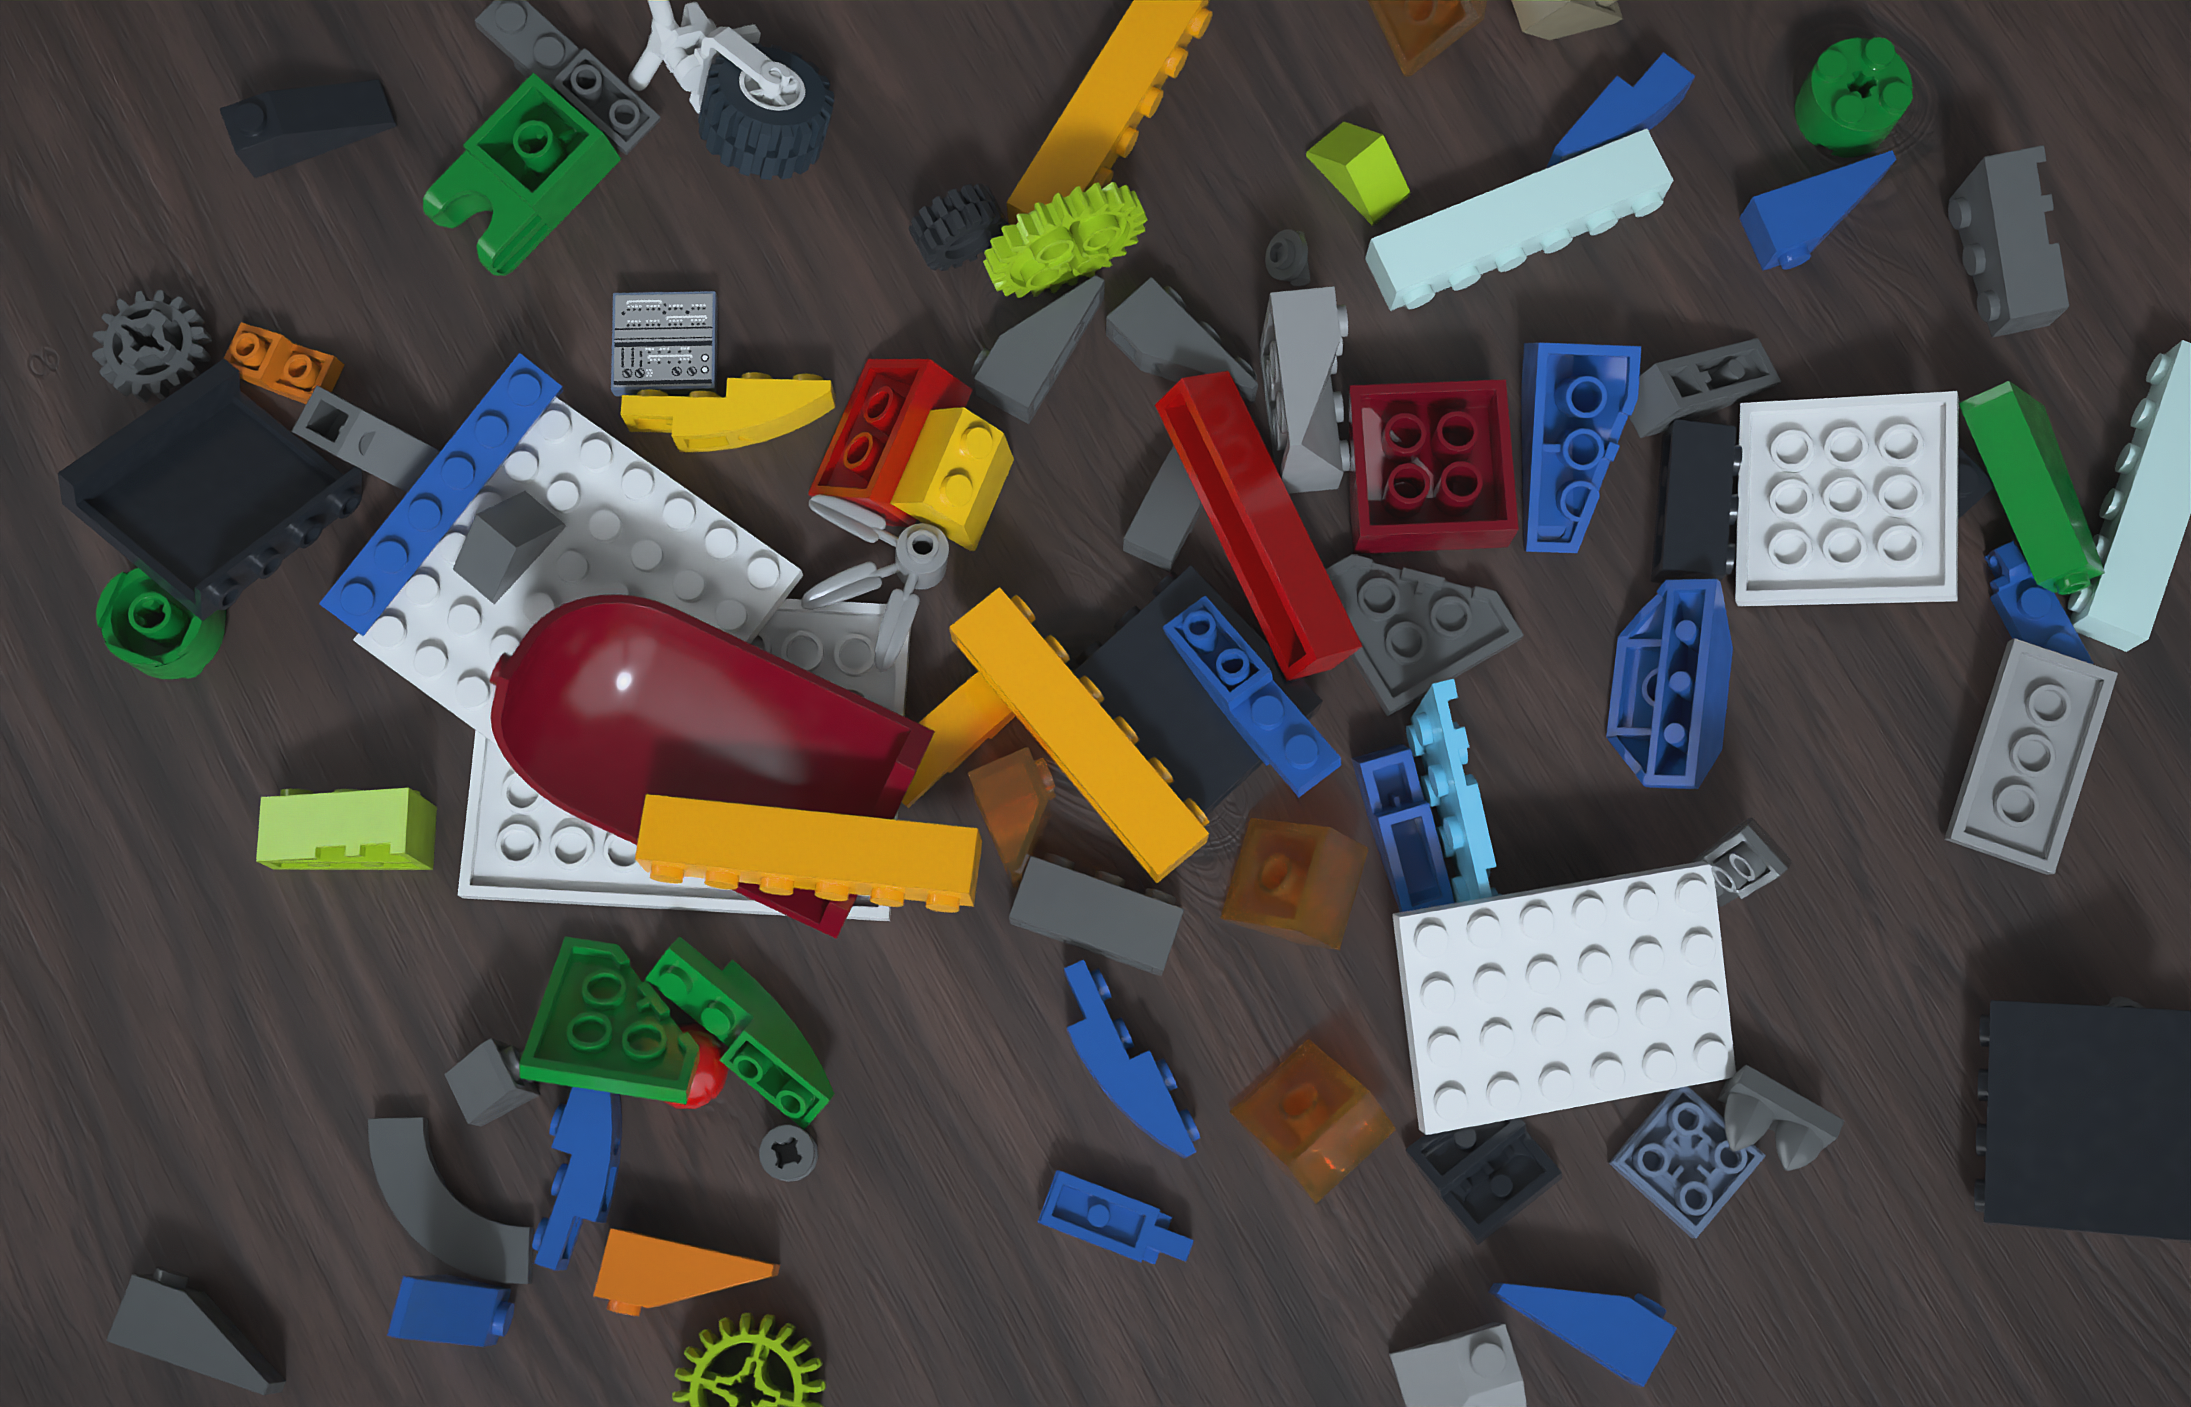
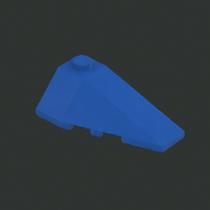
(1571, 428)

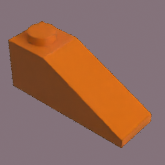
(659, 1271)

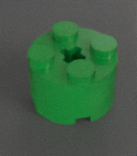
(1853, 96)
(168, 650)

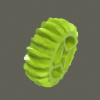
(756, 1363)

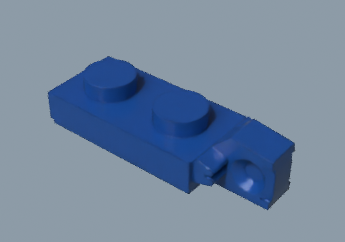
(2029, 609)
(1111, 1220)

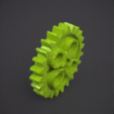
(1065, 239)

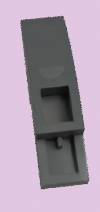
(571, 73)
(1744, 861)

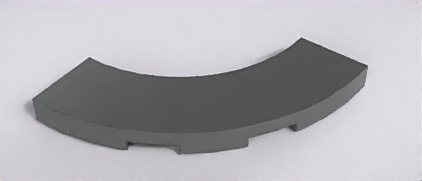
(435, 1215)

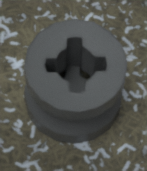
(801, 1151)

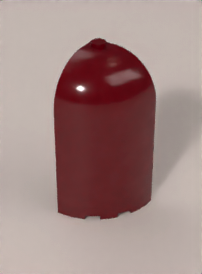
(651, 701)

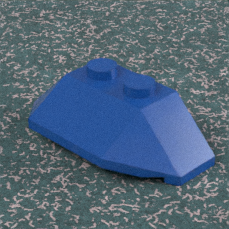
(1672, 685)

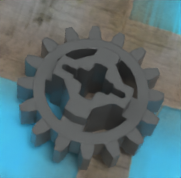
(157, 323)

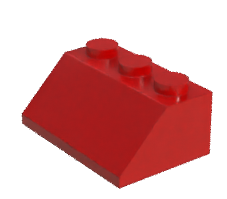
(882, 430)

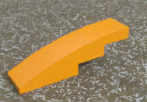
(960, 728)

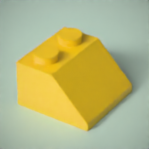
(955, 474)

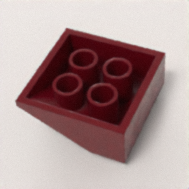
(1431, 467)

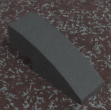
(1164, 516)

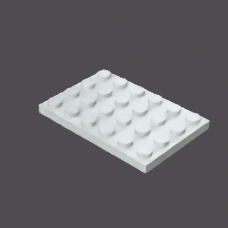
(1564, 996)

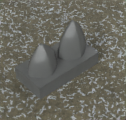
(1761, 1104)

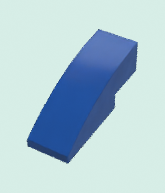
(1626, 109)
(1403, 828)

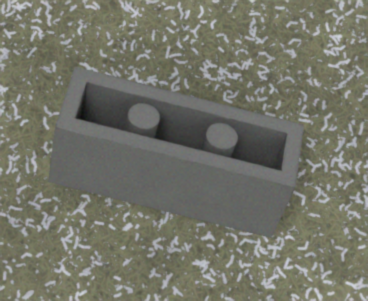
(1097, 913)

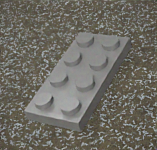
(2031, 756)

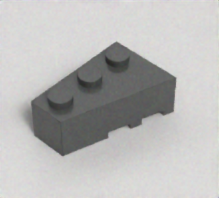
(2008, 243)

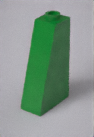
(2033, 486)

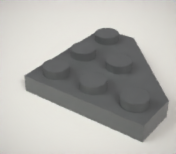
(1417, 627)

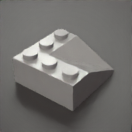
(1296, 361)

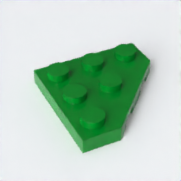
(607, 1029)

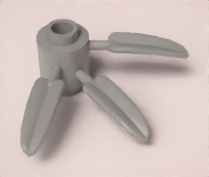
(919, 564)

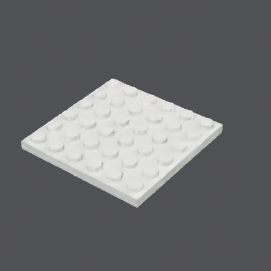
(622, 535)

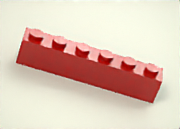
(1257, 525)

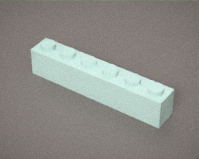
(1518, 221)
(2143, 512)

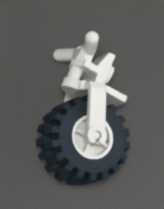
(753, 101)

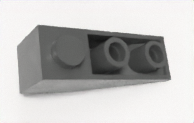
(1169, 343)
(364, 439)

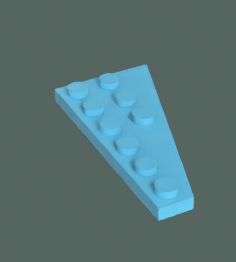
(1455, 795)

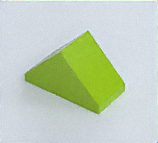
(1361, 169)

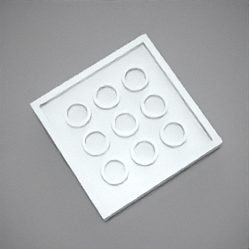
(1848, 500)

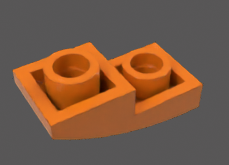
(280, 365)

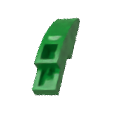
(760, 1036)

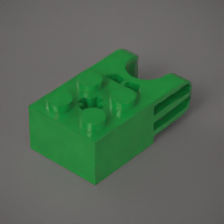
(526, 167)

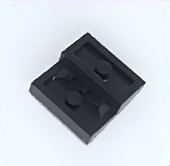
(1484, 1172)

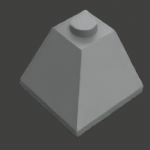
(1461, 1370)

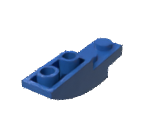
(1250, 697)
(1134, 1085)
(585, 1188)

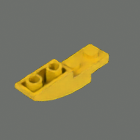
(750, 414)

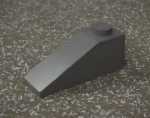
(1033, 353)
(1701, 385)
(189, 1330)

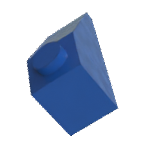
(1799, 216)
(451, 1310)
(1609, 1329)

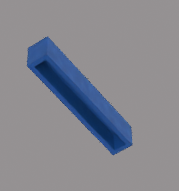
(441, 494)

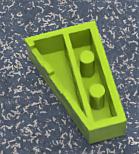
(347, 830)

